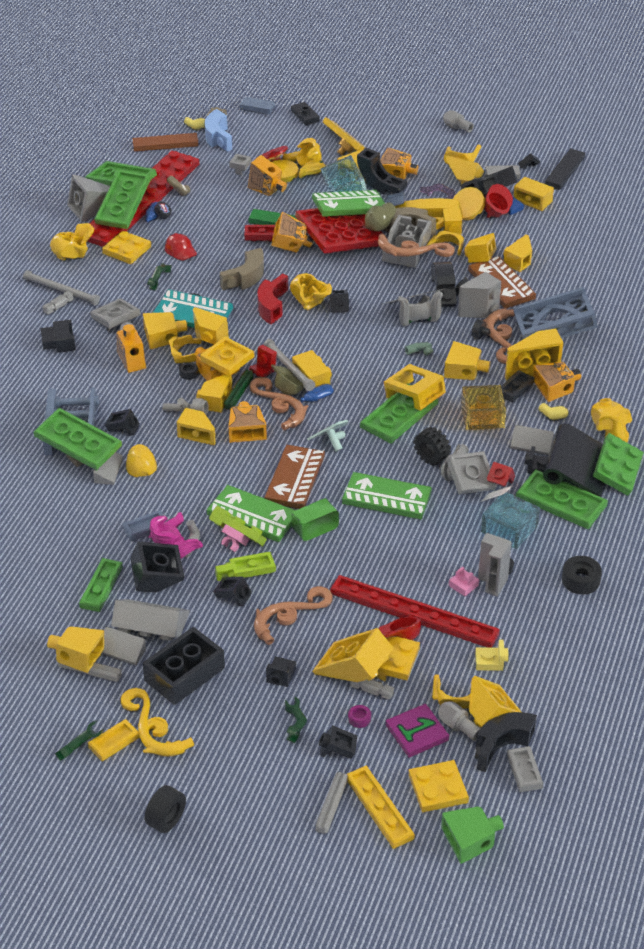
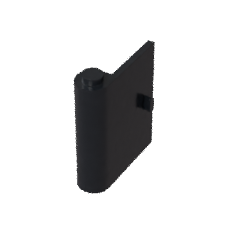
(574, 458)

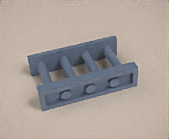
(55, 402)

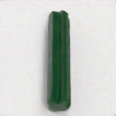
(238, 389)

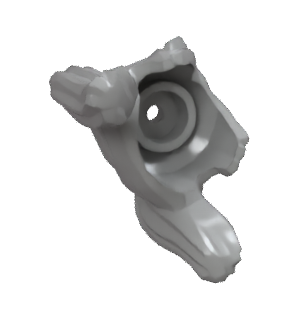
(423, 310)

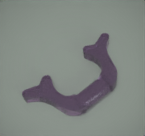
(438, 187)

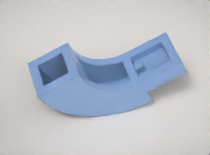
(215, 130)

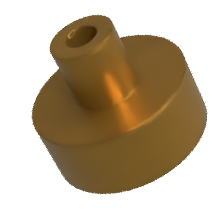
(345, 147)

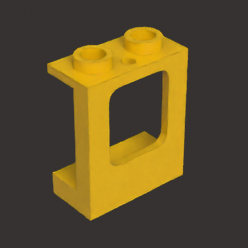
(422, 392)

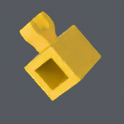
(450, 221)

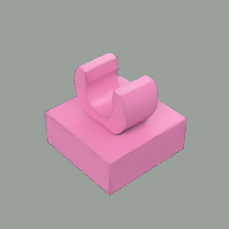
(235, 537)
(463, 582)

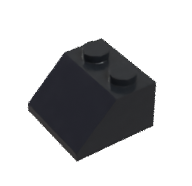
(156, 566)

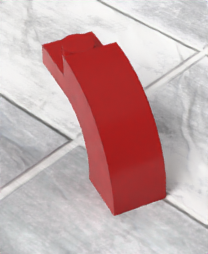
(268, 293)

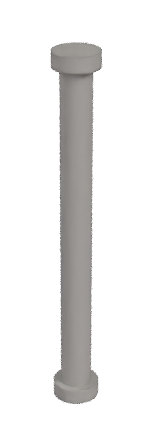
(94, 299)
(307, 383)

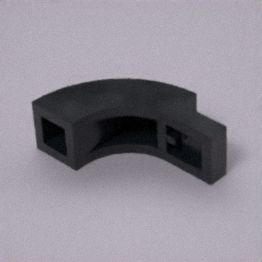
(376, 175)
(503, 177)
(444, 277)
(501, 731)

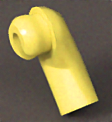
(196, 124)
(553, 413)

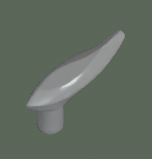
(194, 532)

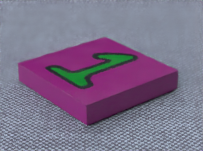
(417, 730)

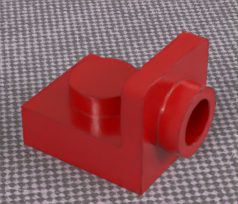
(265, 358)
(500, 474)

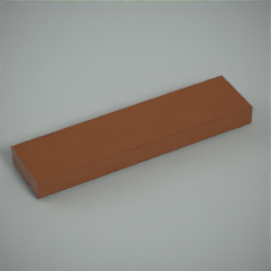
(165, 142)

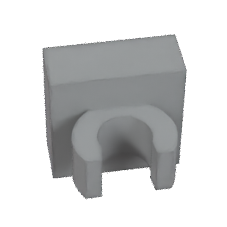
(240, 163)

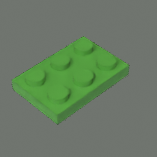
(618, 464)

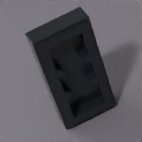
(305, 113)

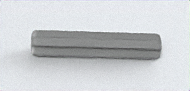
(101, 671)
(331, 803)

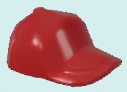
(179, 247)
(403, 627)

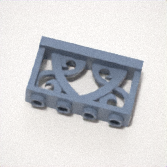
(571, 323)

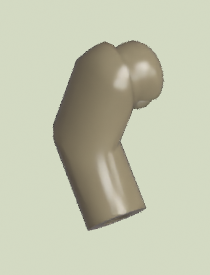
(182, 190)

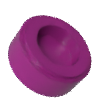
(359, 716)

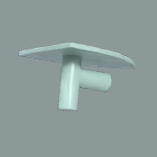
(334, 437)

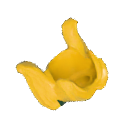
(308, 157)

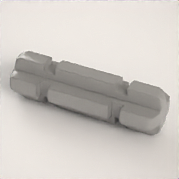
(58, 302)
(374, 687)

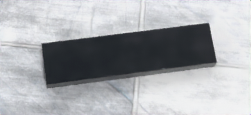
(565, 168)

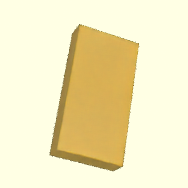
(113, 740)

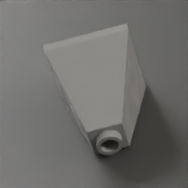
(86, 197)

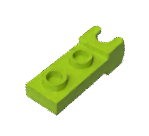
(222, 517)

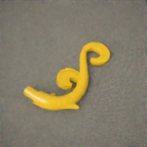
(157, 723)

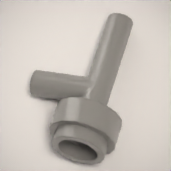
(197, 404)

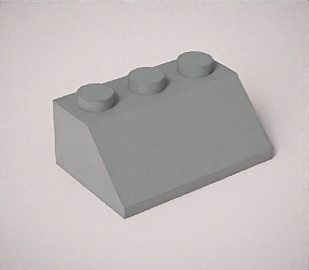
(149, 618)

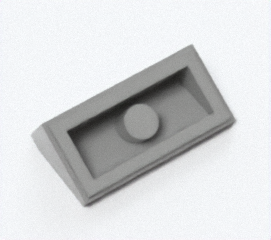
(526, 437)
(108, 471)
(123, 646)

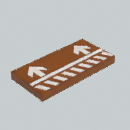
(513, 288)
(295, 476)

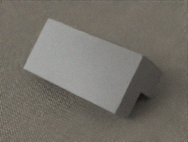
(494, 563)

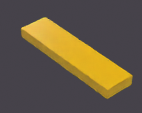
(343, 134)
(380, 807)

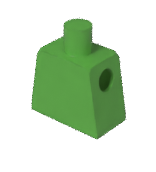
(470, 831)

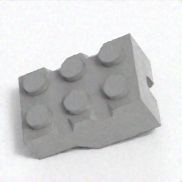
(404, 231)

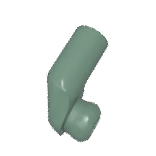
(426, 347)

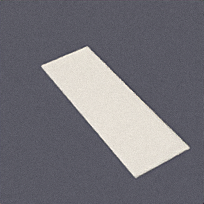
(496, 493)

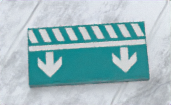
(182, 306)

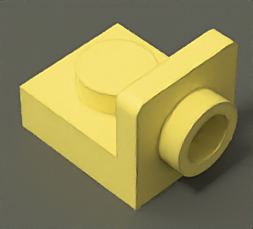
(491, 658)

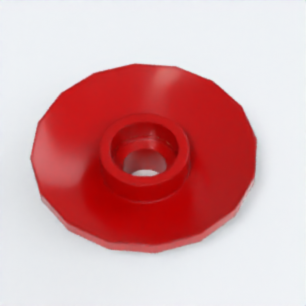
(275, 154)

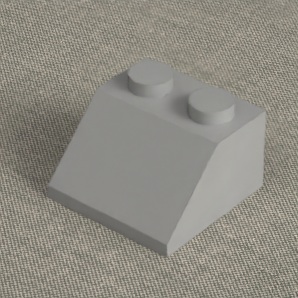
(479, 296)

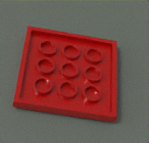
(338, 232)

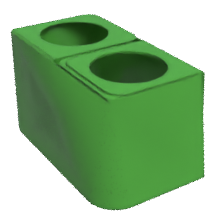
(315, 519)

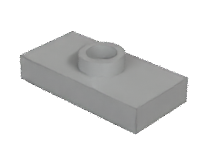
(524, 769)

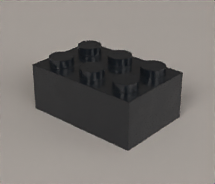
(183, 665)

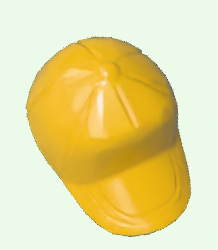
(140, 461)

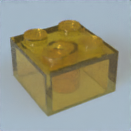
(483, 407)

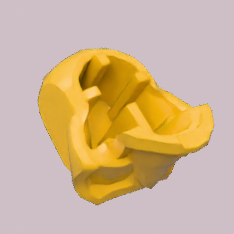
(71, 244)
(309, 290)
(611, 418)

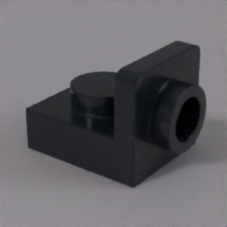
(339, 301)
(123, 419)
(534, 461)
(233, 588)
(280, 671)
(338, 742)

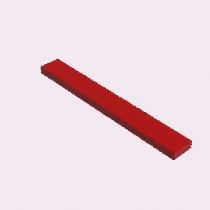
(404, 607)

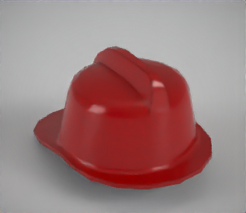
(498, 201)

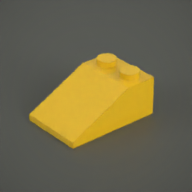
(536, 349)
(355, 657)

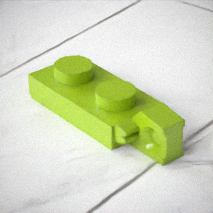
(246, 566)

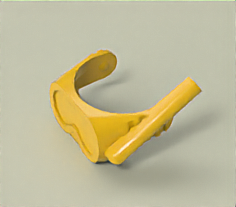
(465, 156)
(444, 236)
(177, 342)
(439, 695)

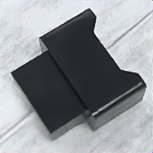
(58, 336)

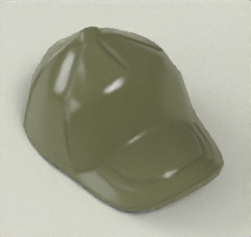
(379, 217)
(286, 381)

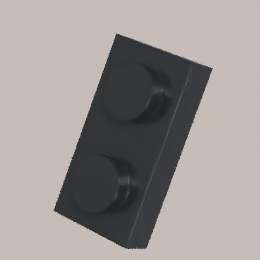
(516, 385)

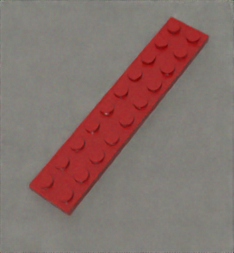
(174, 165)

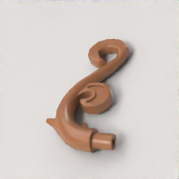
(411, 248)
(503, 331)
(281, 402)
(289, 608)

